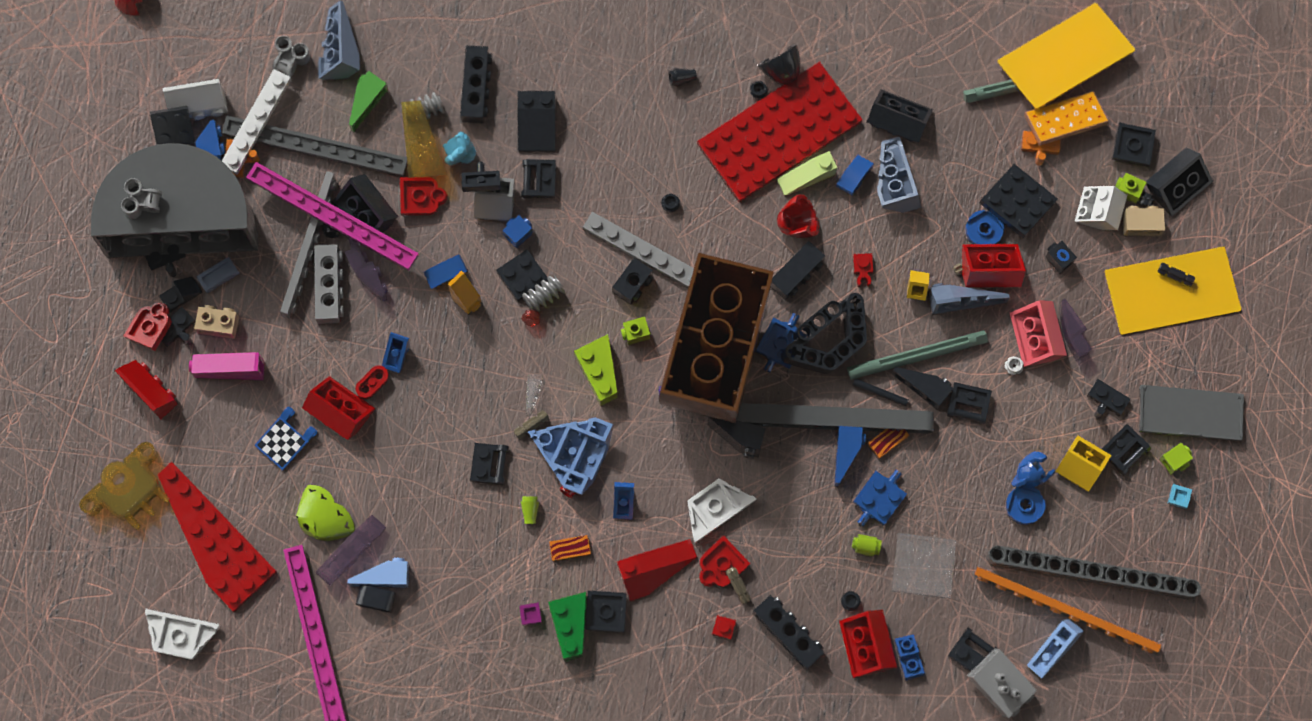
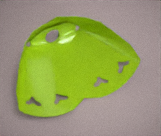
(322, 515)

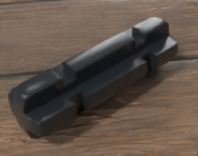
(1176, 274)

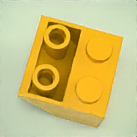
(1083, 463)

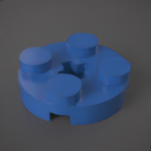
(986, 219)
(1015, 510)

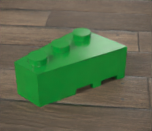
(569, 623)

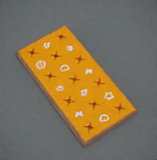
(1066, 118)

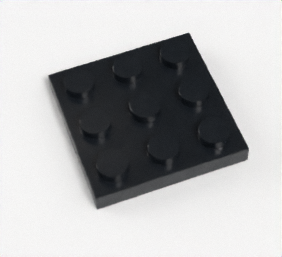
(1018, 200)

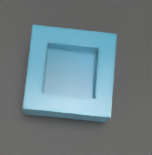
(1179, 496)

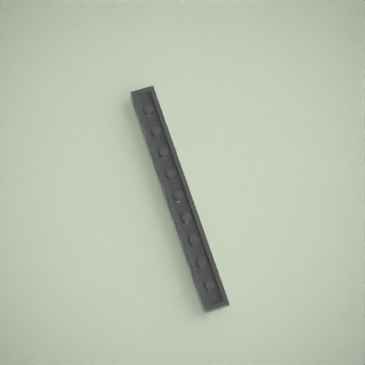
(323, 148)

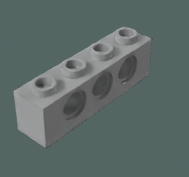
(323, 255)

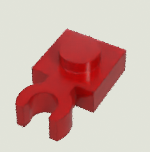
(863, 266)

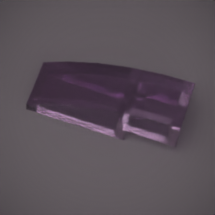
(1073, 331)

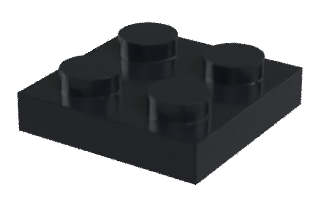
(172, 126)
(1133, 144)
(521, 274)
(605, 611)

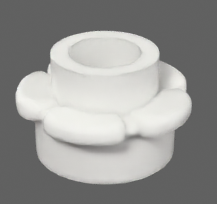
(1014, 360)

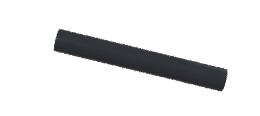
(880, 392)

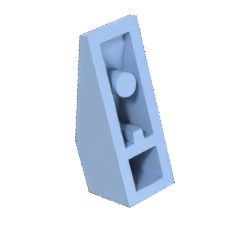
(387, 574)
(1055, 647)

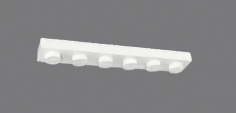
(256, 120)

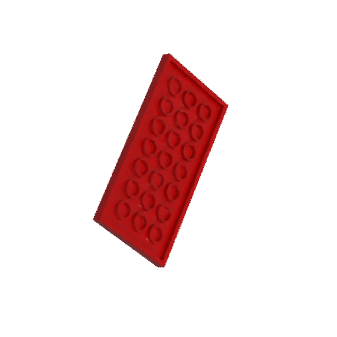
(779, 131)

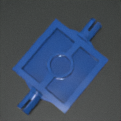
(776, 339)
(879, 498)

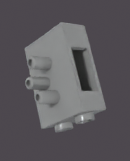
(1002, 683)

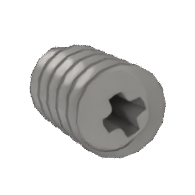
(431, 105)
(543, 293)

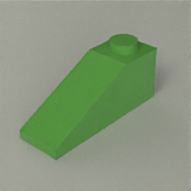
(368, 94)

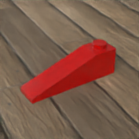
(653, 568)

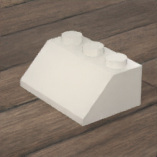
(202, 98)

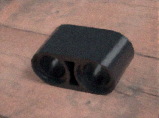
(375, 598)

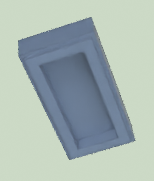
(217, 275)

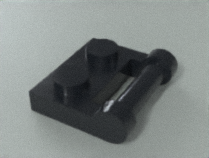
(544, 178)
(972, 397)
(1121, 444)
(483, 460)
(967, 656)

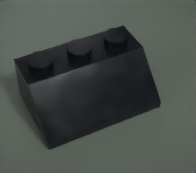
(899, 116)
(1179, 181)
(365, 203)

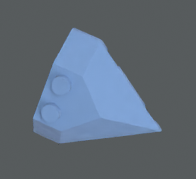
(575, 451)

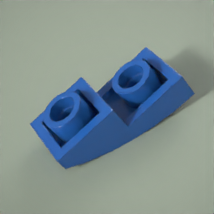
(854, 174)
(445, 271)
(909, 657)

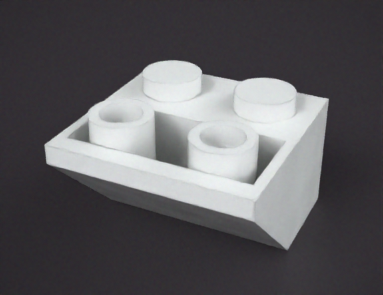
(1101, 207)

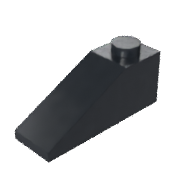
(927, 386)

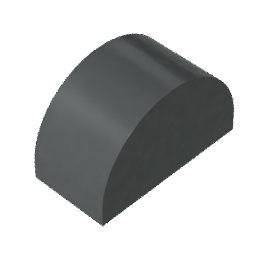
(198, 208)

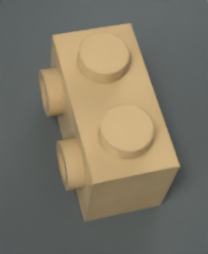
(216, 322)

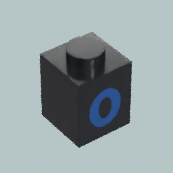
(1060, 256)

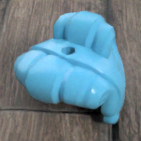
(459, 149)

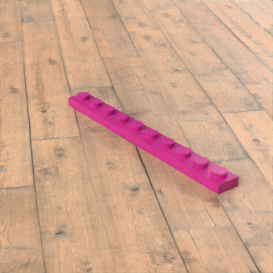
(332, 216)
(314, 634)

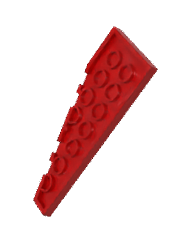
(221, 551)

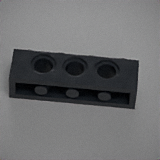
(473, 56)
(790, 643)

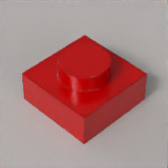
(723, 627)

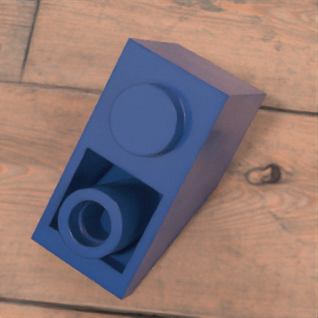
(210, 140)

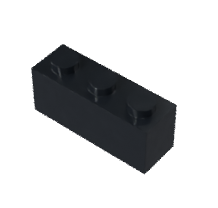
(797, 271)

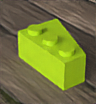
(597, 367)

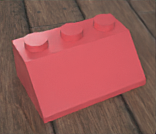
(1038, 333)

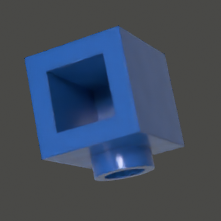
(517, 231)

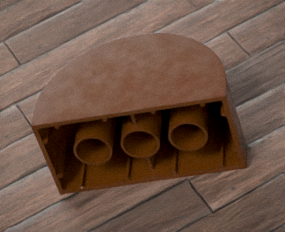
(709, 354)

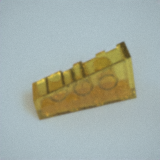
(420, 143)

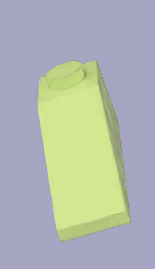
(808, 174)

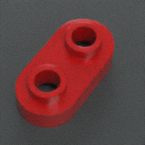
(372, 382)

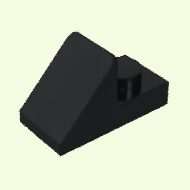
(181, 293)

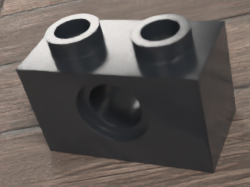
(637, 271)

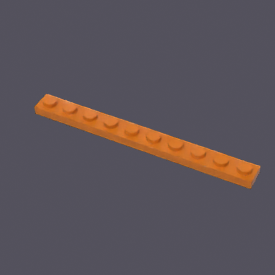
(1074, 613)

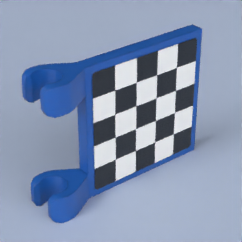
(282, 441)

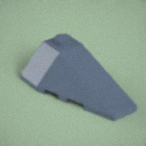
(340, 49)
(896, 182)
(953, 298)

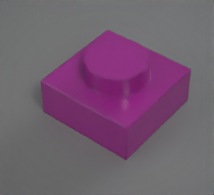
(530, 614)

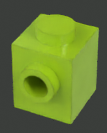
(1131, 187)
(635, 331)
(1177, 458)

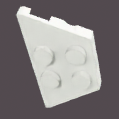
(715, 507)
(178, 634)

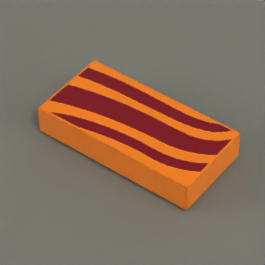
(886, 441)
(569, 548)

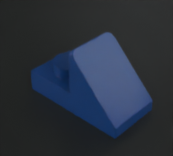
(395, 352)
(623, 500)

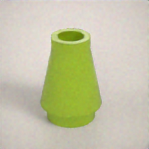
(530, 508)

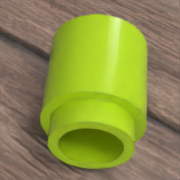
(866, 545)

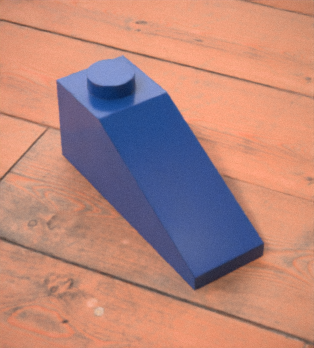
(848, 446)

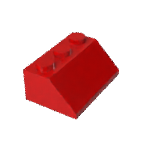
(992, 265)
(147, 387)
(337, 407)
(867, 643)

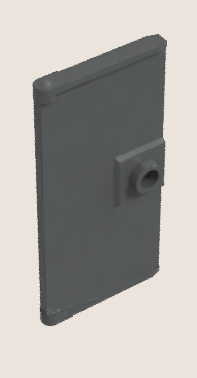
(1191, 413)

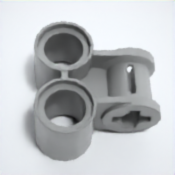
(287, 58)
(144, 199)

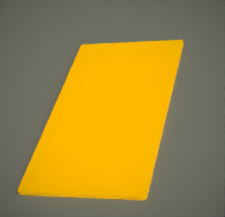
(1066, 56)
(1153, 300)

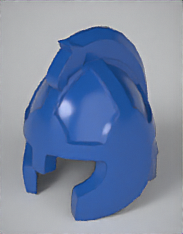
(1031, 472)

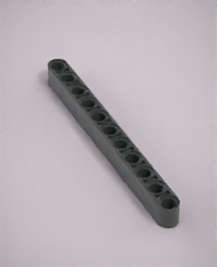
(832, 417)
(1102, 569)

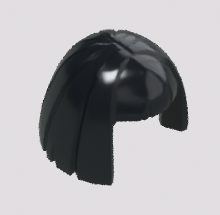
(782, 68)

